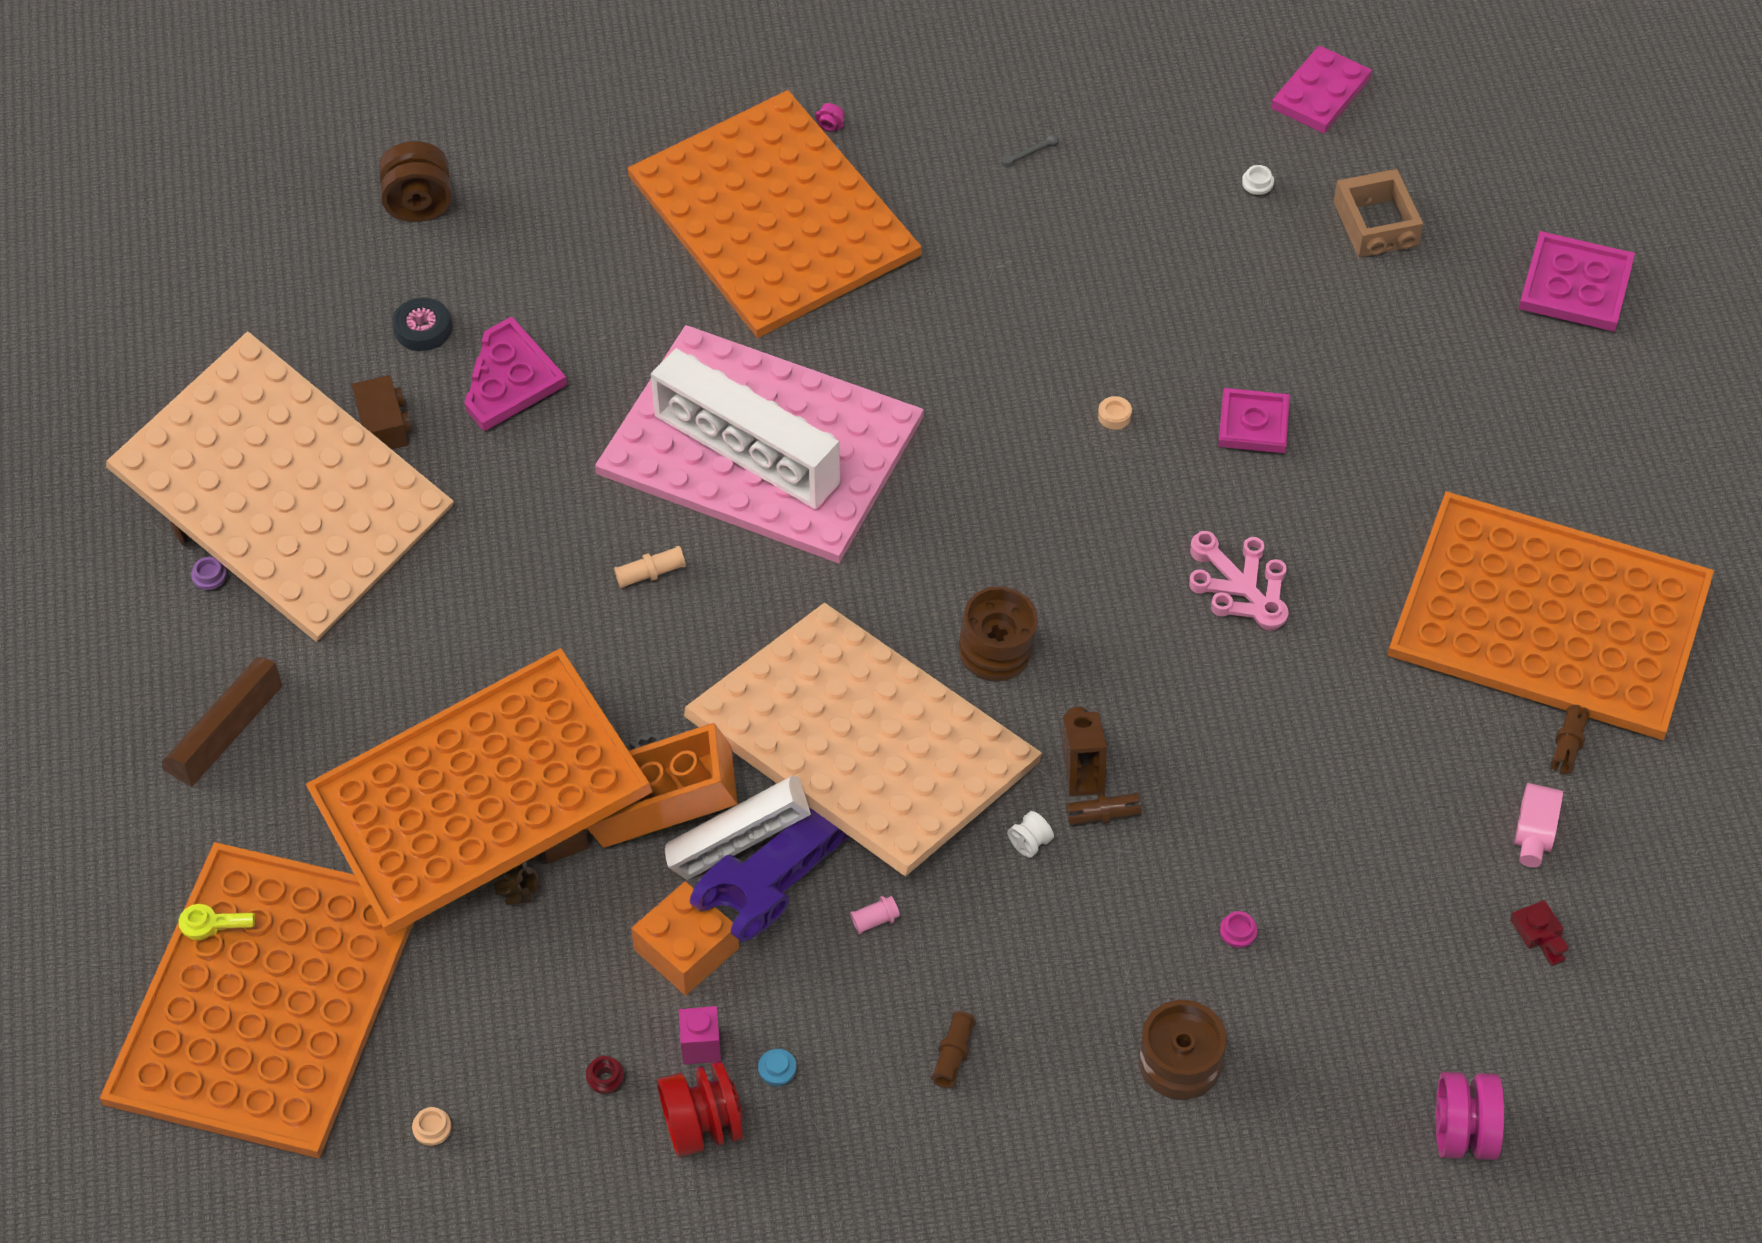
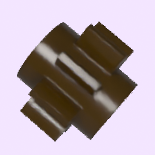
(517, 884)

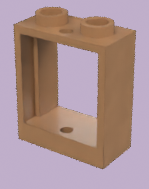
(1372, 190)

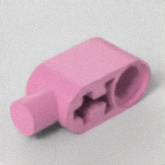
(1537, 823)

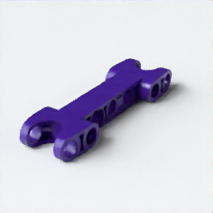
(760, 882)

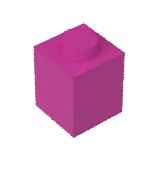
(699, 1035)

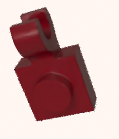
(1541, 928)

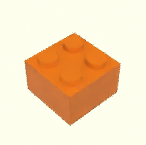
(684, 941)

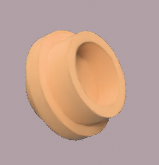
(431, 1126)

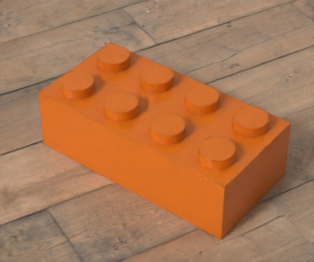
(688, 780)

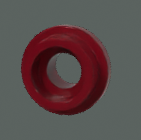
(603, 1065)

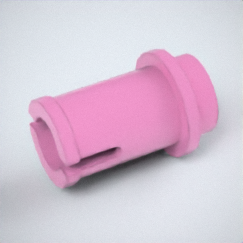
(875, 914)

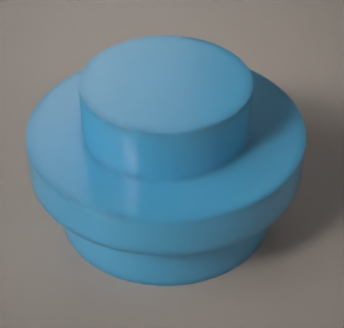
(777, 1067)

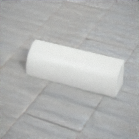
(737, 828)

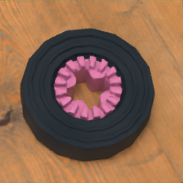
(417, 312)

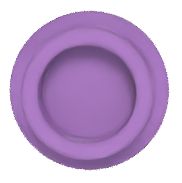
(208, 573)

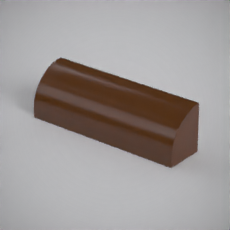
(223, 721)

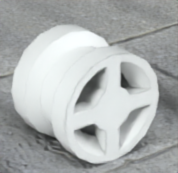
(1030, 834)

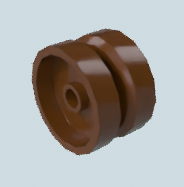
(414, 181)
(1182, 1049)

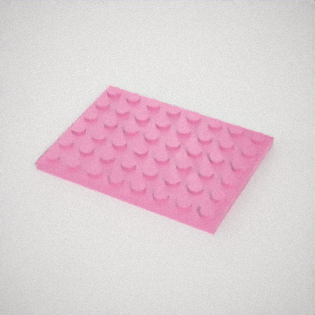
(680, 469)

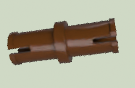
(1570, 739)
(1103, 809)
(953, 1049)

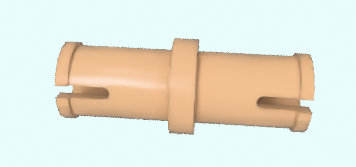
(649, 567)

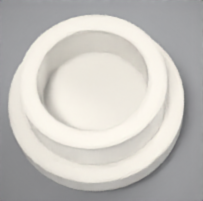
(1258, 180)

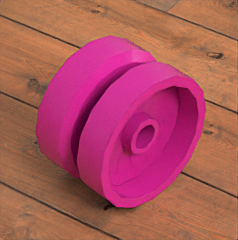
(1469, 1116)

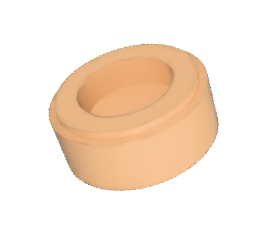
(1115, 412)

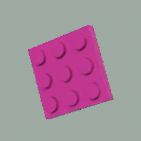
(1577, 281)

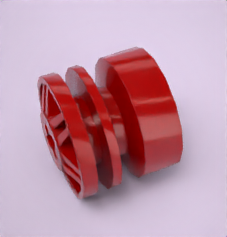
(700, 1109)

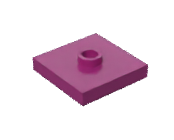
(1254, 420)

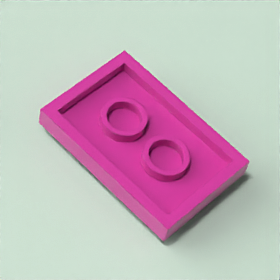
(1321, 89)

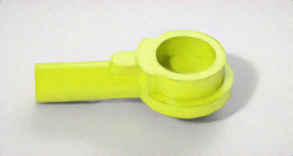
(201, 922)

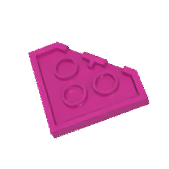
(509, 375)

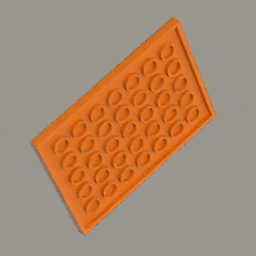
(774, 213)
(1552, 614)
(477, 790)
(262, 1020)

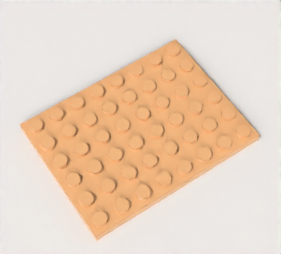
(280, 485)
(867, 735)

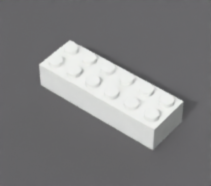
(746, 428)

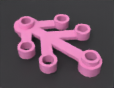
(1240, 583)

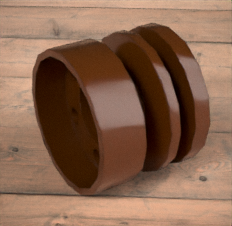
(997, 633)

